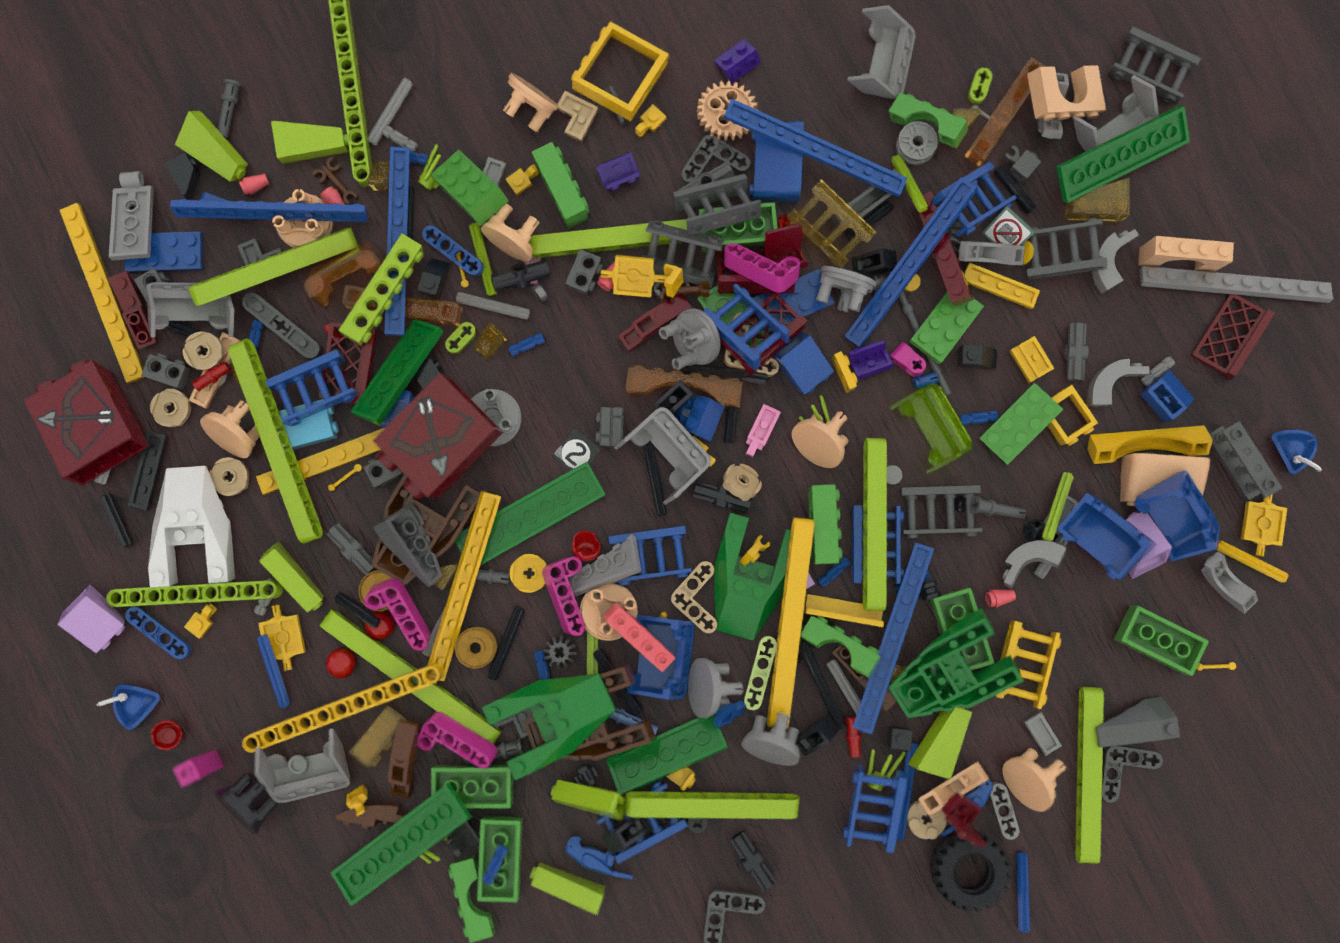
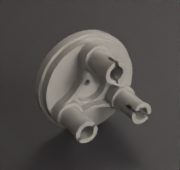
(851, 286)
(694, 338)
(502, 411)
(707, 688)
(774, 747)

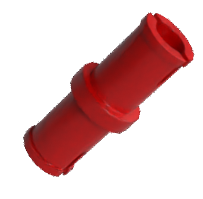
(211, 376)
(853, 738)

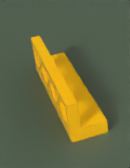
(841, 610)

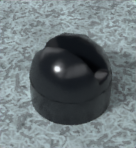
(958, 501)

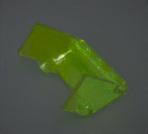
(937, 423)

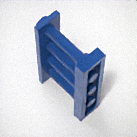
(983, 175)
(739, 344)
(297, 376)
(657, 537)
(857, 550)
(890, 820)
(658, 832)

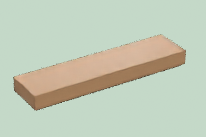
(207, 394)

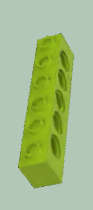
(403, 246)

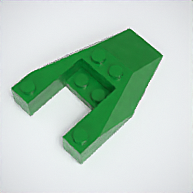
(750, 592)
(942, 678)
(565, 714)

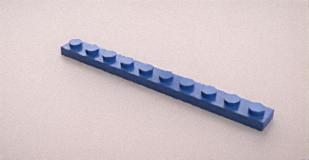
(815, 147)
(267, 210)
(397, 225)
(911, 262)
(893, 638)

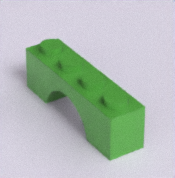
(909, 109)
(819, 633)
(477, 922)

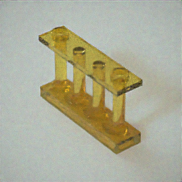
(837, 206)

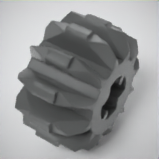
(566, 651)

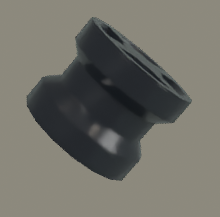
(929, 590)
(697, 825)

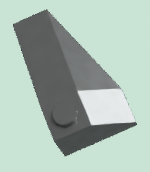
(407, 540)
(1142, 723)

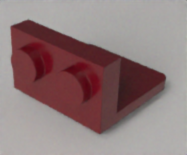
(784, 243)
(960, 813)

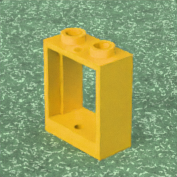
(1055, 428)

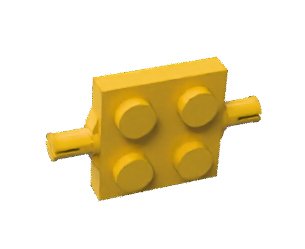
(633, 276)
(1263, 524)
(284, 636)

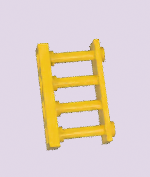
(1015, 632)

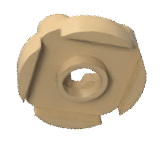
(192, 349)
(166, 398)
(235, 467)
(742, 490)
(930, 829)

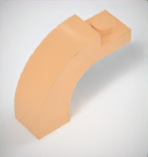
(961, 783)

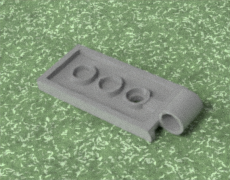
(131, 228)

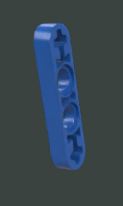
(453, 250)
(159, 630)

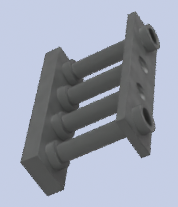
(1162, 49)
(713, 192)
(1076, 264)
(690, 274)
(1243, 462)
(949, 494)

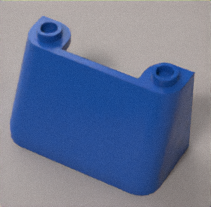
(776, 171)
(1181, 515)
(1106, 536)
(673, 681)

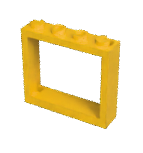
(605, 99)

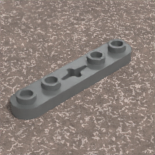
(268, 314)

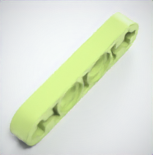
(757, 672)

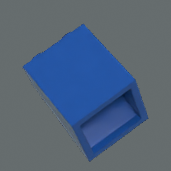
(803, 363)

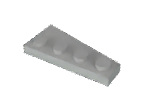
(608, 568)

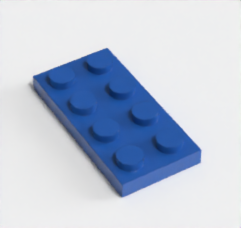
(171, 253)
(802, 301)

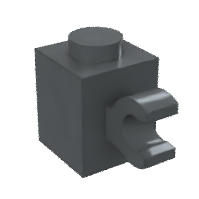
(1023, 165)

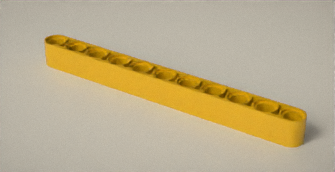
(790, 619)
(334, 711)

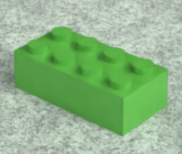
(560, 184)
(469, 187)
(746, 233)
(823, 511)
(950, 609)
(1161, 640)
(475, 785)
(496, 832)

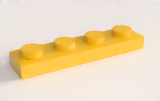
(1001, 286)

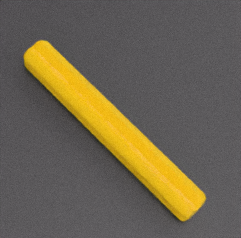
(1252, 561)

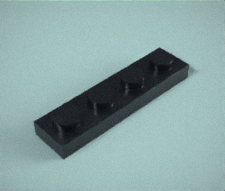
(148, 471)

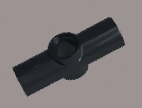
(520, 275)
(720, 497)
(752, 860)

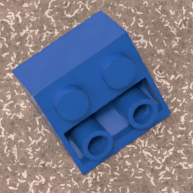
(1167, 397)
(700, 416)

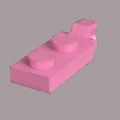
(761, 429)

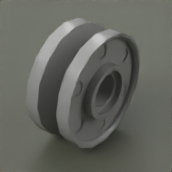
(918, 132)

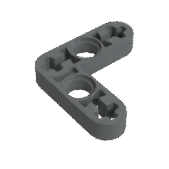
(714, 152)
(1117, 763)
(713, 908)

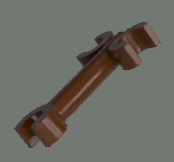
(328, 172)
(687, 290)

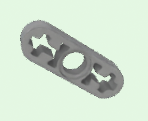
(1002, 825)

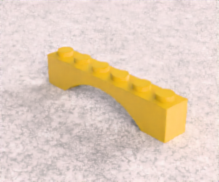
(1183, 440)

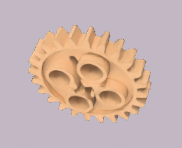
(711, 117)

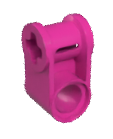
(906, 358)

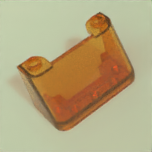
(320, 277)

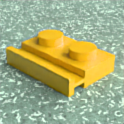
(1031, 359)
(841, 365)

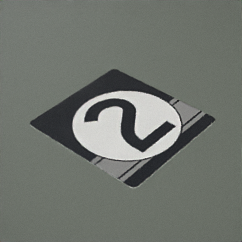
(576, 450)

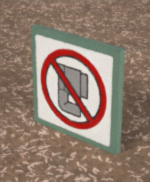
(1008, 229)

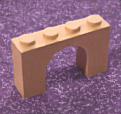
(1050, 103)
(1207, 254)

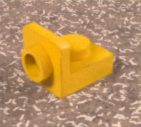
(673, 279)
(683, 778)

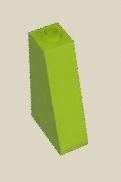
(306, 141)
(210, 147)
(292, 577)
(942, 743)
(589, 799)
(568, 887)

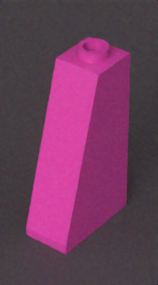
(198, 768)

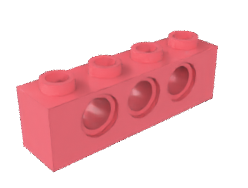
(639, 636)

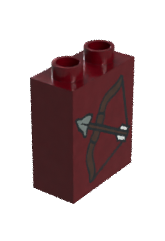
(85, 422)
(436, 438)

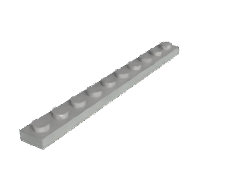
(1236, 284)

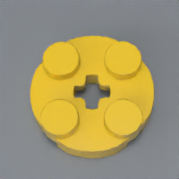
(522, 564)

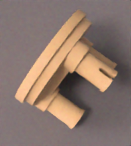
(527, 93)
(301, 231)
(507, 239)
(226, 432)
(821, 441)
(596, 604)
(1030, 782)

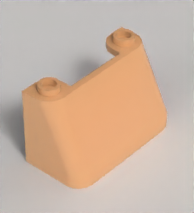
(1144, 471)

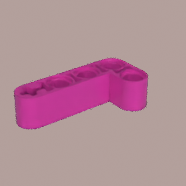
(761, 270)
(567, 597)
(417, 633)
(457, 738)

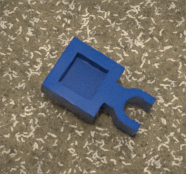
(726, 713)

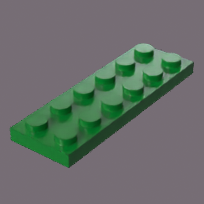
(397, 372)
(666, 754)

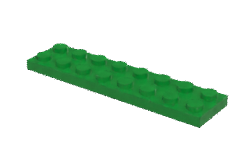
(1123, 154)
(539, 510)
(400, 844)

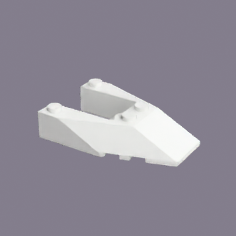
(190, 515)

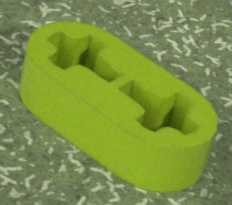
(977, 85)
(457, 334)

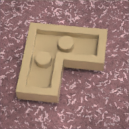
(581, 113)

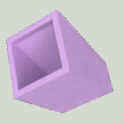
(1159, 553)
(92, 620)

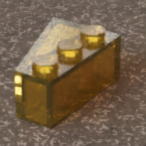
(1105, 203)
(376, 739)

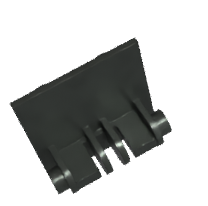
(462, 838)

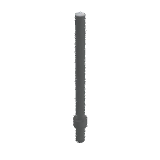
(908, 310)

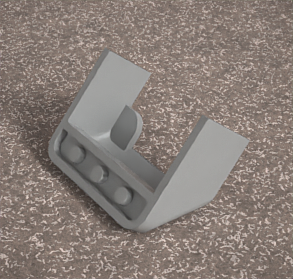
(891, 54)
(1136, 108)
(174, 303)
(675, 445)
(324, 773)

